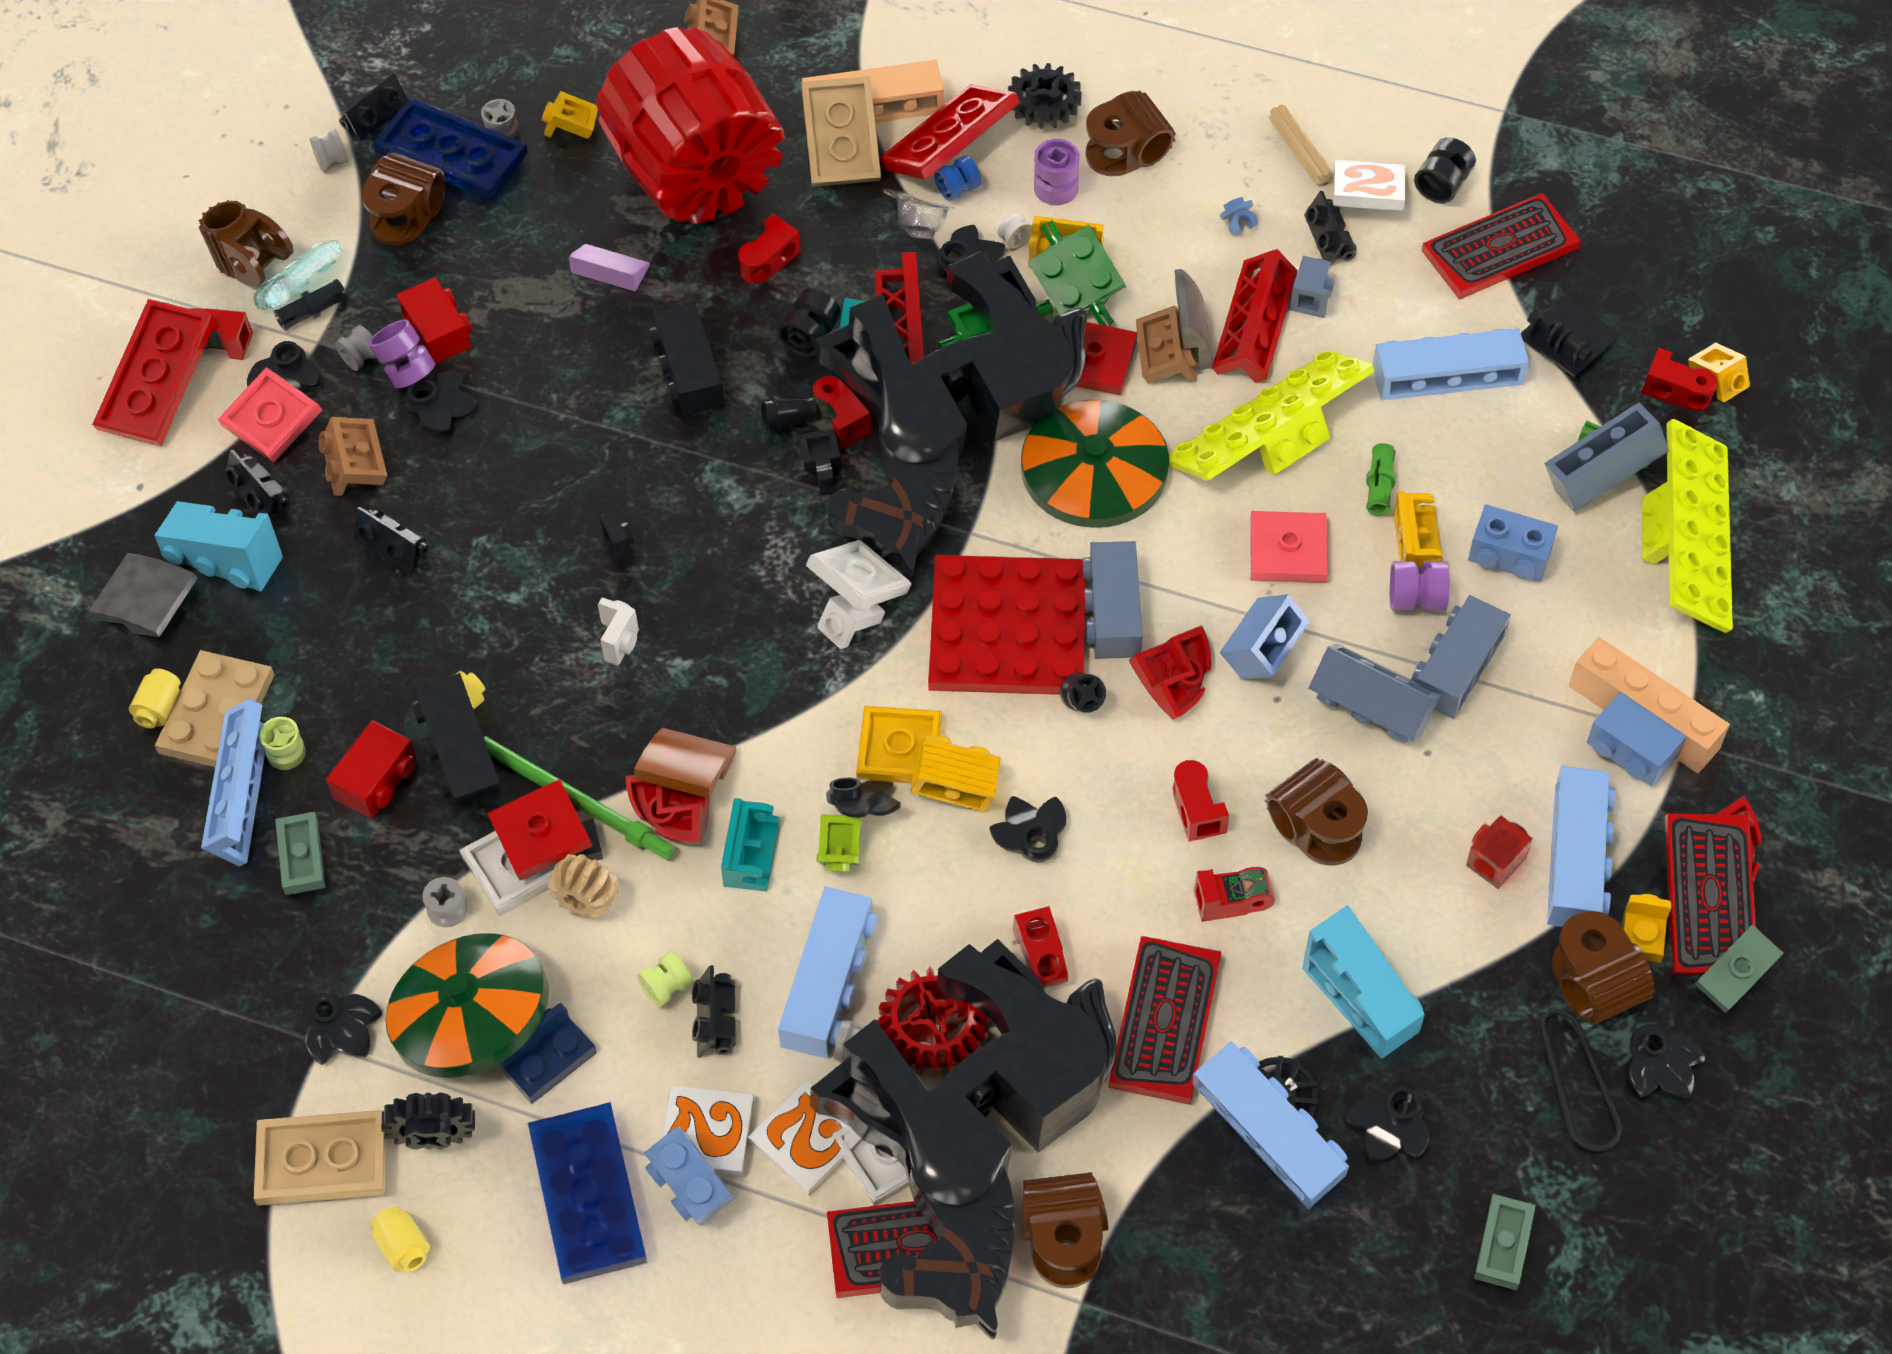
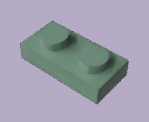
(300, 853)
(1504, 1242)

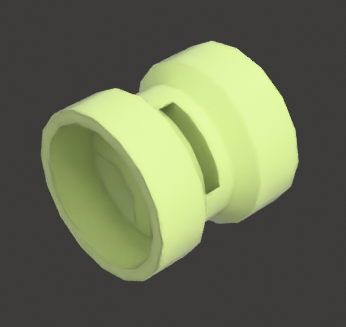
(282, 743)
(665, 978)

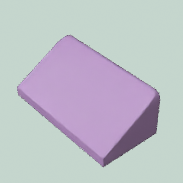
(608, 267)

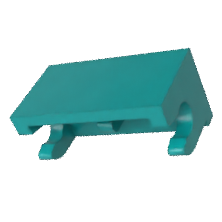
(749, 846)

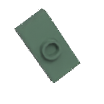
(1739, 968)

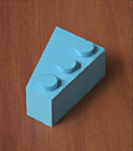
(220, 544)
(1361, 982)

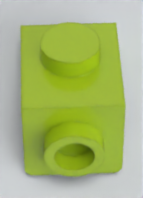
(839, 842)

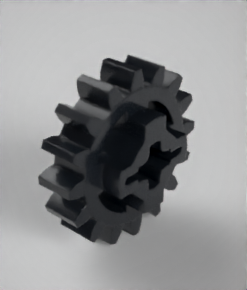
(1045, 95)
(428, 1120)

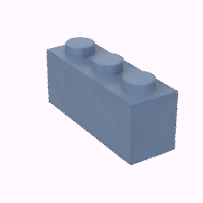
(1606, 457)
(1113, 599)
(1462, 653)
(1373, 693)

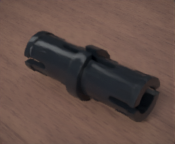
(310, 304)

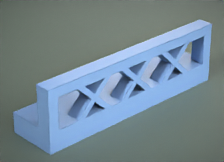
(235, 784)

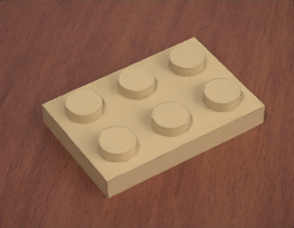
(840, 131)
(199, 711)
(320, 1158)

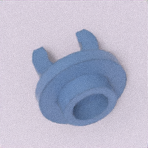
(1236, 210)

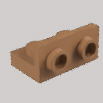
(716, 18)
(1162, 347)
(352, 453)

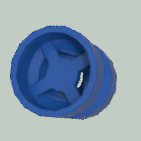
(957, 178)

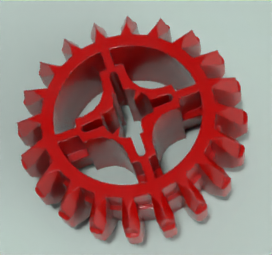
(918, 1028)

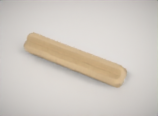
(1300, 144)

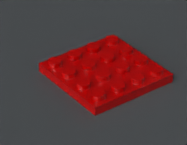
(1006, 624)

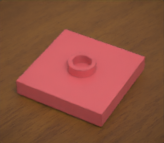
(269, 415)
(1288, 546)

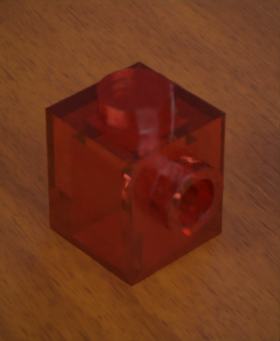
(1498, 850)

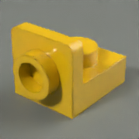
(571, 115)
(1728, 368)
(1646, 924)

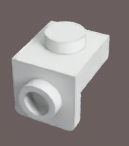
(843, 619)
(621, 629)

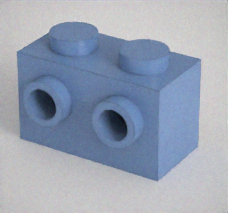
(1512, 543)
(1265, 637)
(1636, 739)
(689, 1175)

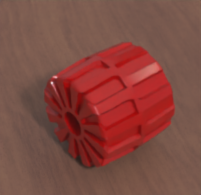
(689, 124)

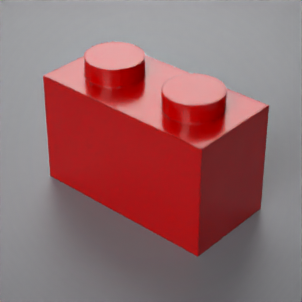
(435, 319)
(372, 769)

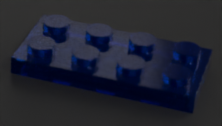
(463, 150)
(587, 1193)

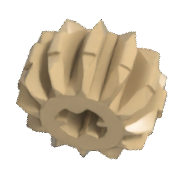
(583, 886)

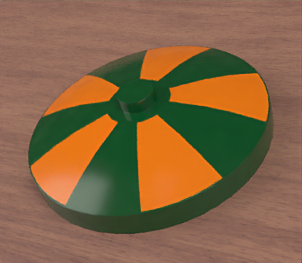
(1094, 463)
(467, 1005)

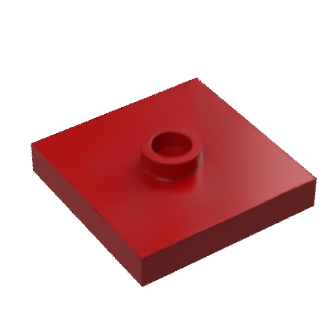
(1107, 358)
(539, 829)

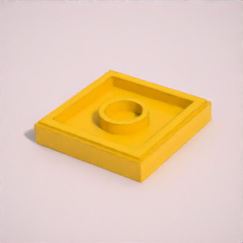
(891, 741)

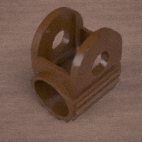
(1140, 134)
(404, 189)
(231, 227)
(1316, 807)
(1598, 974)
(1059, 1213)

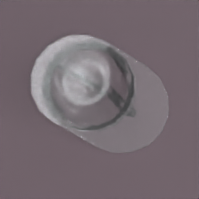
(918, 215)

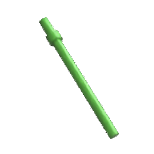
(634, 832)

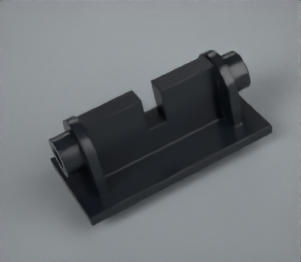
(374, 107)
(1328, 229)
(247, 478)
(383, 537)
(710, 1027)

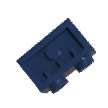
(548, 1055)

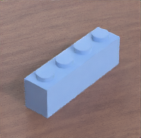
(1450, 364)
(1580, 844)
(827, 972)
(1270, 1124)

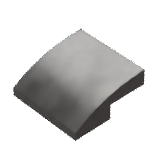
(1193, 318)
(143, 594)

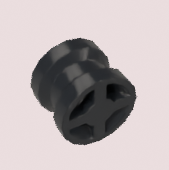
(1091, 695)

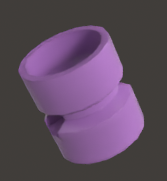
(1056, 171)
(399, 349)
(1419, 586)

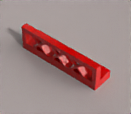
(910, 307)
(1262, 313)

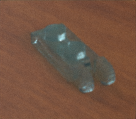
(296, 275)

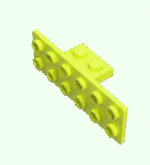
(1280, 421)
(1692, 526)

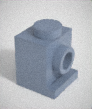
(1312, 287)

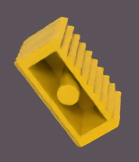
(955, 773)

